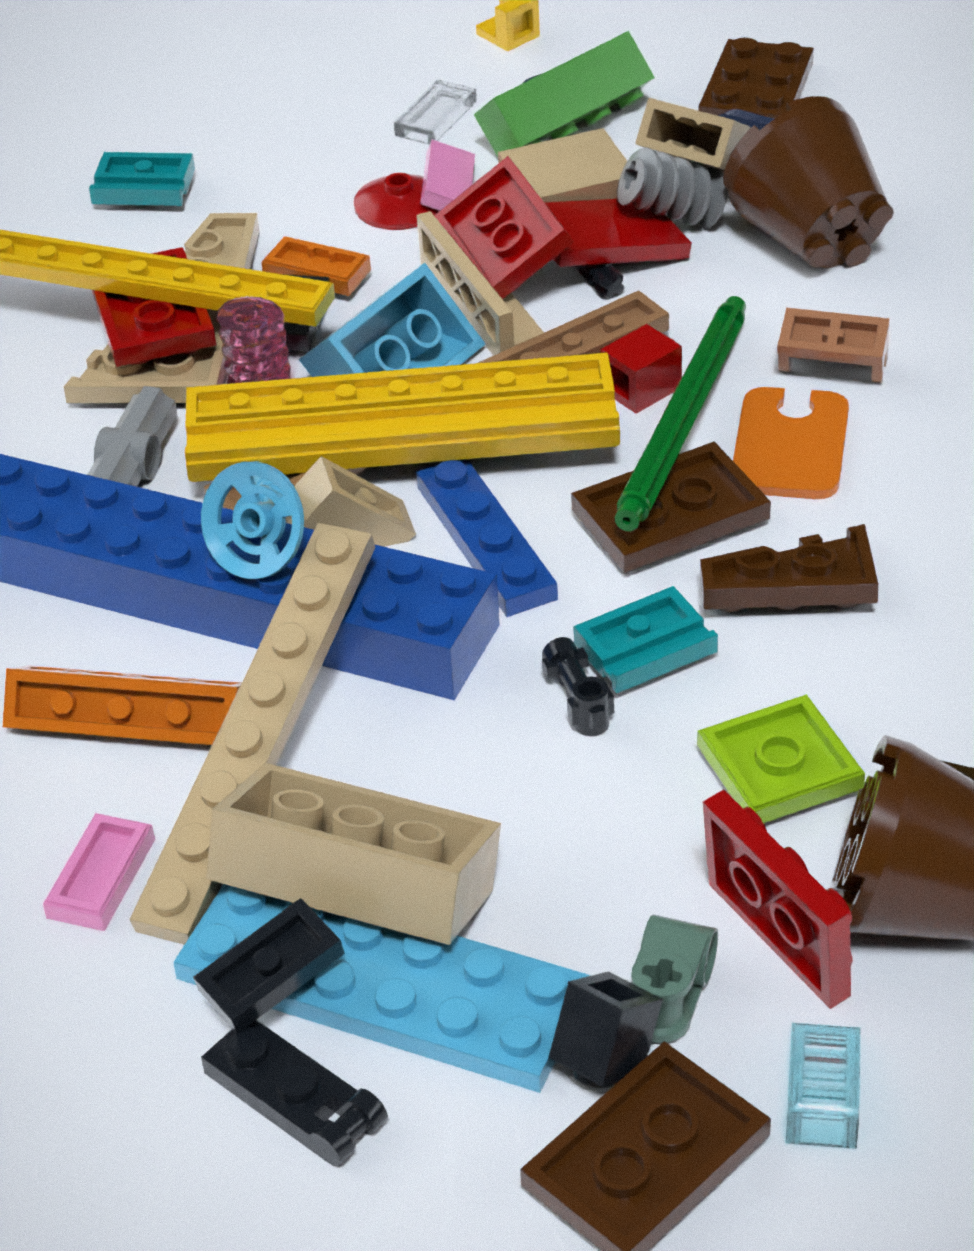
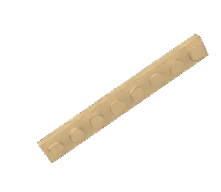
(255, 723)

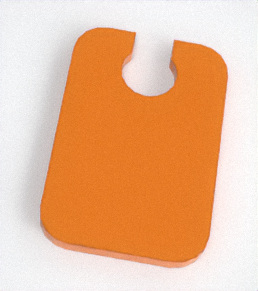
(789, 453)

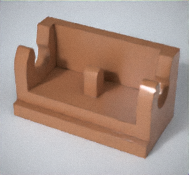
(834, 339)

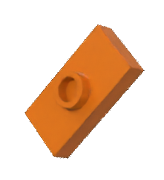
(306, 258)

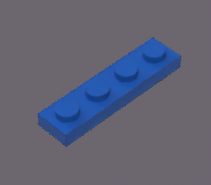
(487, 535)

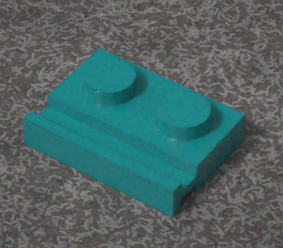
(142, 178)
(645, 639)

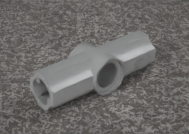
(134, 445)

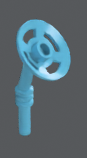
(259, 513)

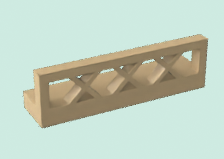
(497, 320)

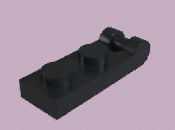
(293, 1091)

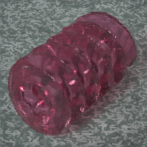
(253, 340)

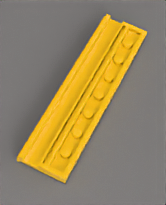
(404, 415)

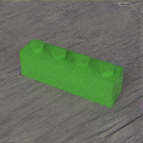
(567, 95)

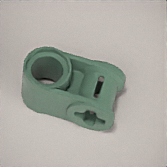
(675, 966)

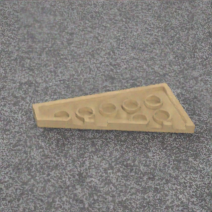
(218, 240)

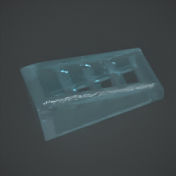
(824, 1122)

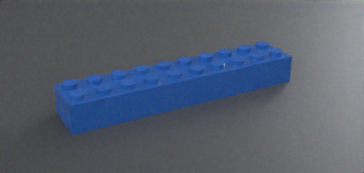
(146, 558)

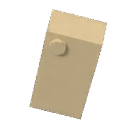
(354, 852)

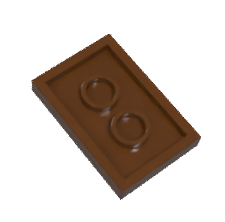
(757, 77)
(698, 503)
(645, 1152)

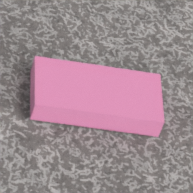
(446, 174)
(99, 872)

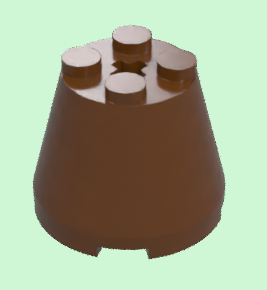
(810, 184)
(910, 848)

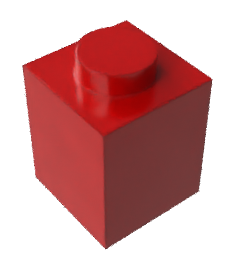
(644, 367)

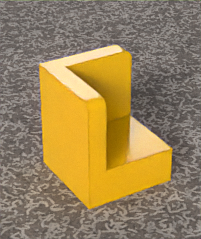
(512, 25)

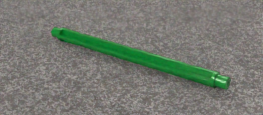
(679, 415)

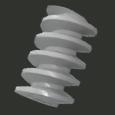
(672, 187)

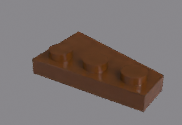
(808, 575)

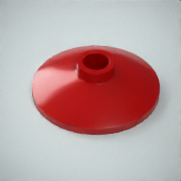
(391, 202)

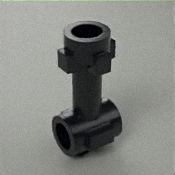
(590, 696)

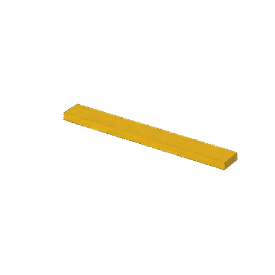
(158, 276)

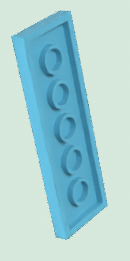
(426, 997)

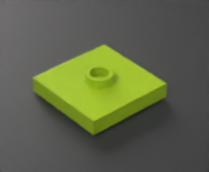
(780, 759)

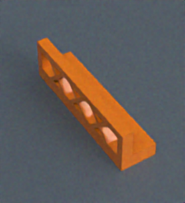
(116, 704)

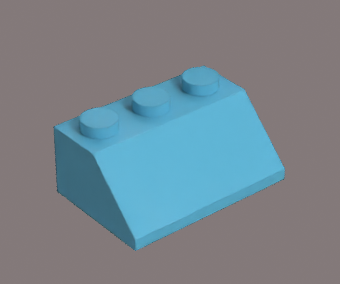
(401, 329)

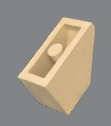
(348, 501)

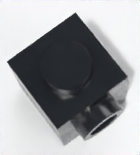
(604, 1028)

